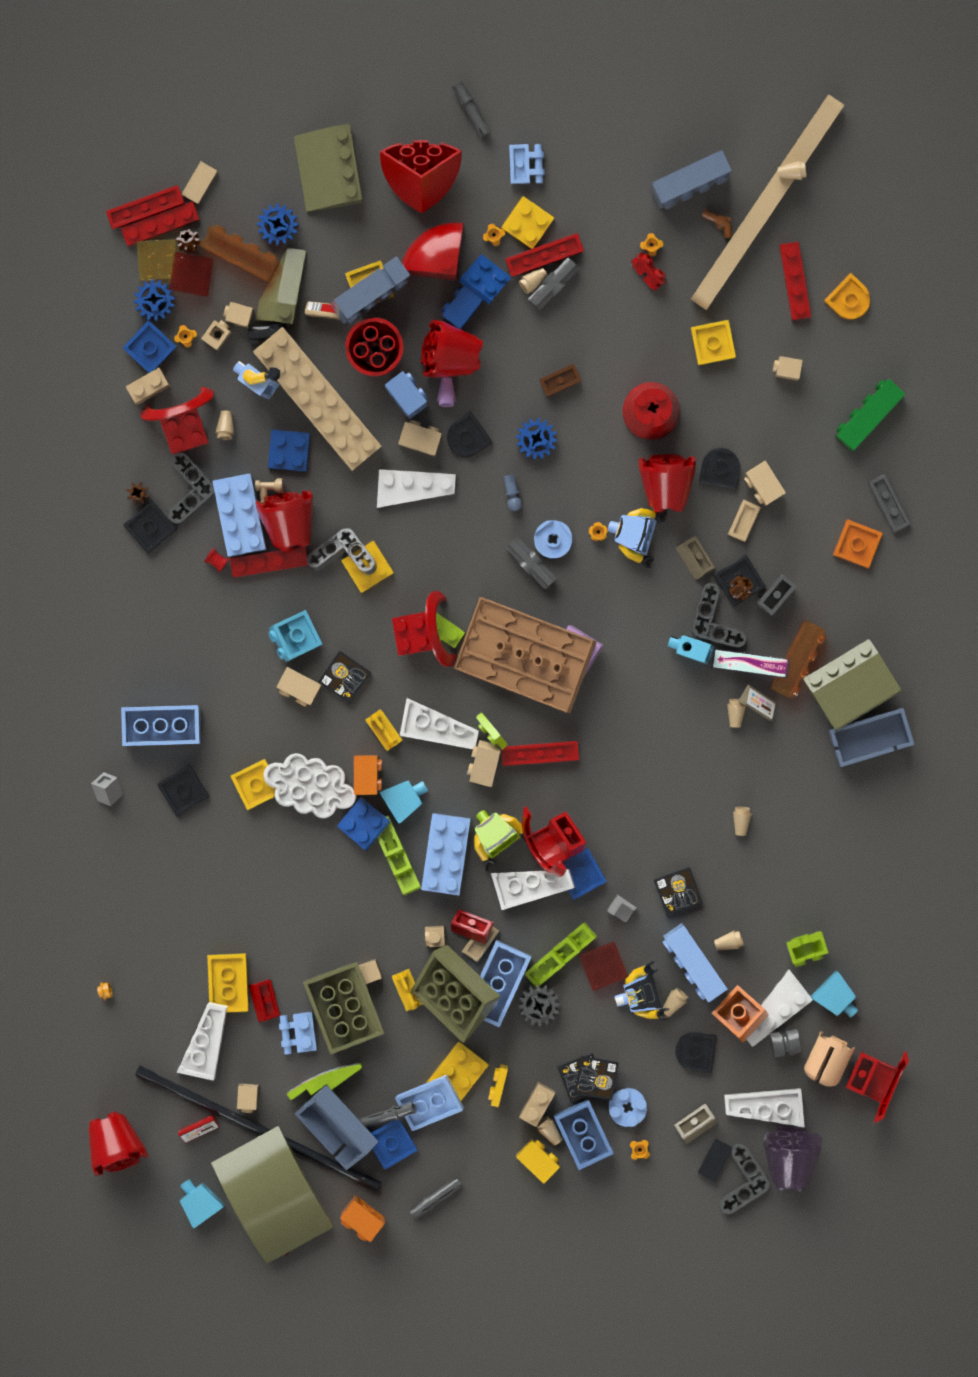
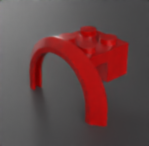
(182, 422)
(420, 634)
(554, 842)
(876, 1080)

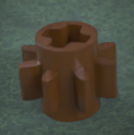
(188, 241)
(143, 494)
(740, 587)

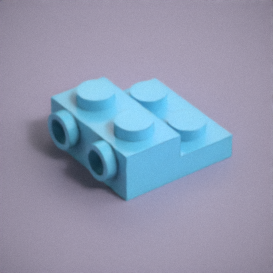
(294, 636)

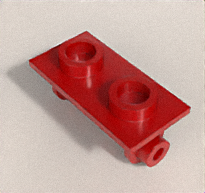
(645, 264)

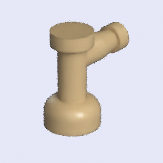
(262, 487)

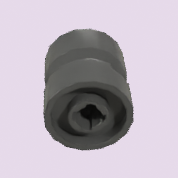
(785, 1043)

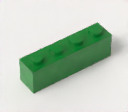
(870, 414)

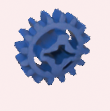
(288, 229)
(163, 299)
(528, 434)

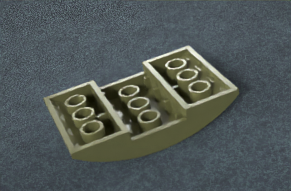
(271, 1195)

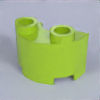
(807, 947)

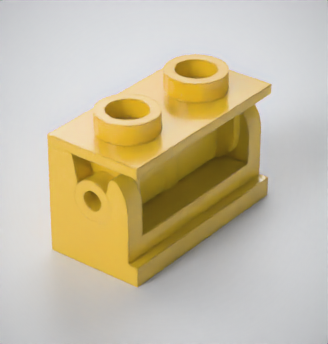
(538, 1160)

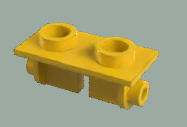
(383, 729)
(404, 983)

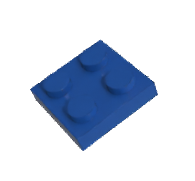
(485, 279)
(149, 347)
(288, 450)
(363, 823)
(584, 872)
(393, 1143)

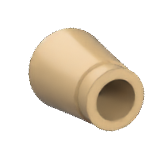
(793, 171)
(531, 281)
(225, 426)
(735, 712)
(741, 820)
(729, 941)
(675, 1000)
(549, 1130)

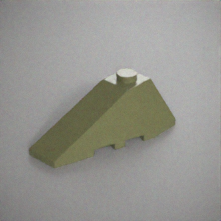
(283, 290)

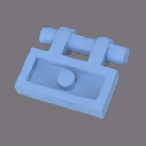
(519, 164)
(304, 1032)

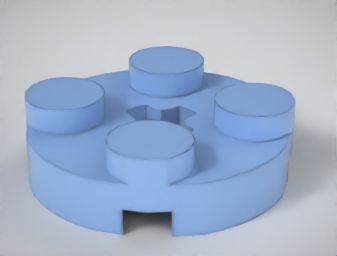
(542, 537)
(638, 1104)

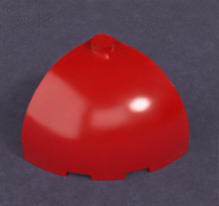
(420, 171)
(435, 252)

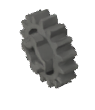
(530, 1009)

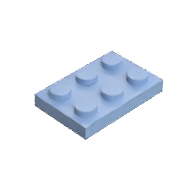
(432, 1101)

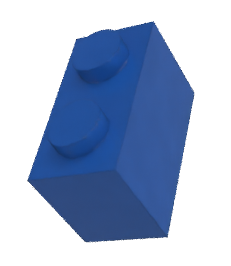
(461, 308)

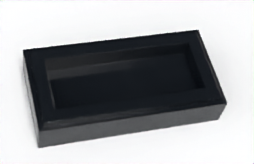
(715, 1159)

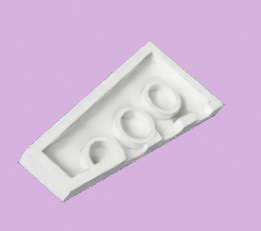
(408, 486)
(430, 725)
(524, 887)
(781, 1004)
(204, 1050)
(772, 1106)

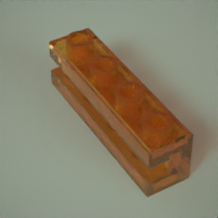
(239, 253)
(800, 654)

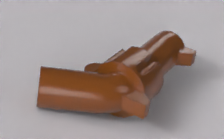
(720, 221)

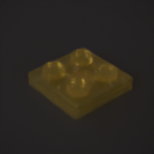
(155, 259)

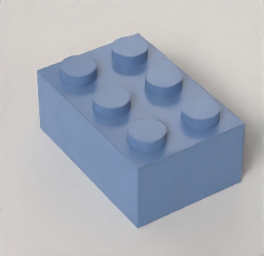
(406, 395)
(583, 1134)

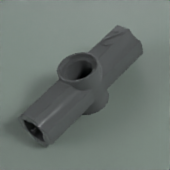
(553, 284)
(531, 563)

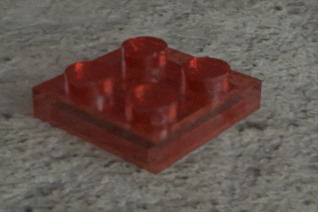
(191, 274)
(603, 966)

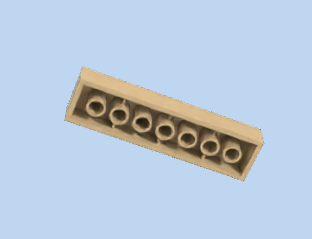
(317, 399)

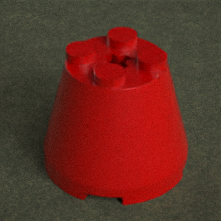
(369, 334)
(449, 351)
(644, 422)
(667, 480)
(287, 518)
(114, 1144)

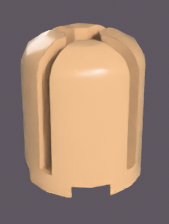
(836, 1063)

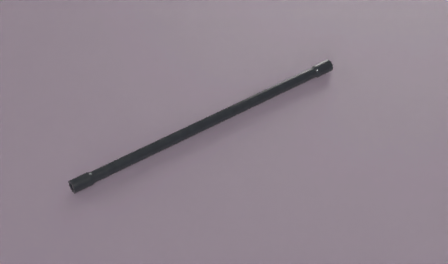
(152, 1077)

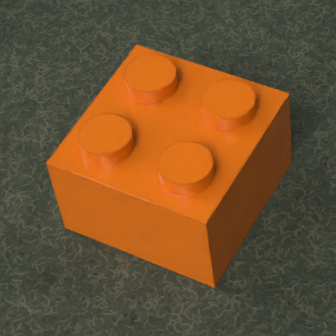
(366, 774)
(740, 1013)
(362, 1219)

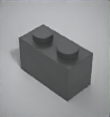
(776, 594)

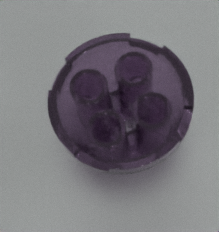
(792, 1156)

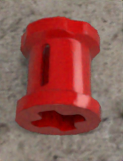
(216, 560)

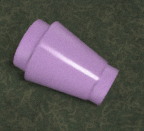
(446, 394)

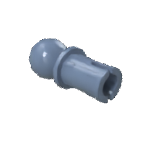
(514, 503)

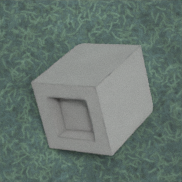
(107, 789)
(621, 908)

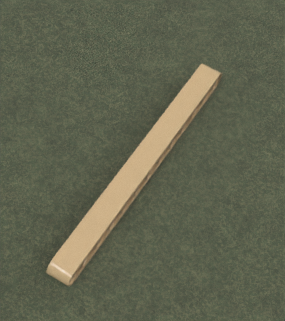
(765, 204)

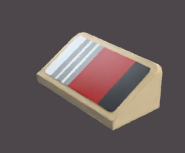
(320, 310)

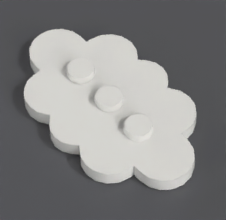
(309, 785)

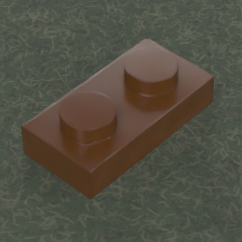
(560, 380)

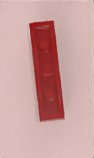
(145, 207)
(160, 224)
(544, 255)
(795, 281)
(268, 562)
(540, 753)

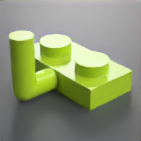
(448, 632)
(494, 736)

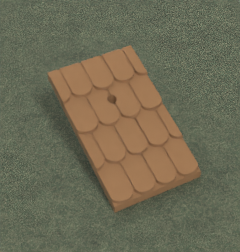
(525, 654)

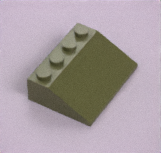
(328, 168)
(852, 685)
(454, 992)
(343, 1007)

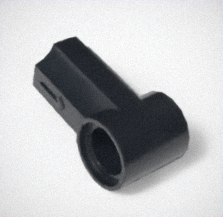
(259, 335)

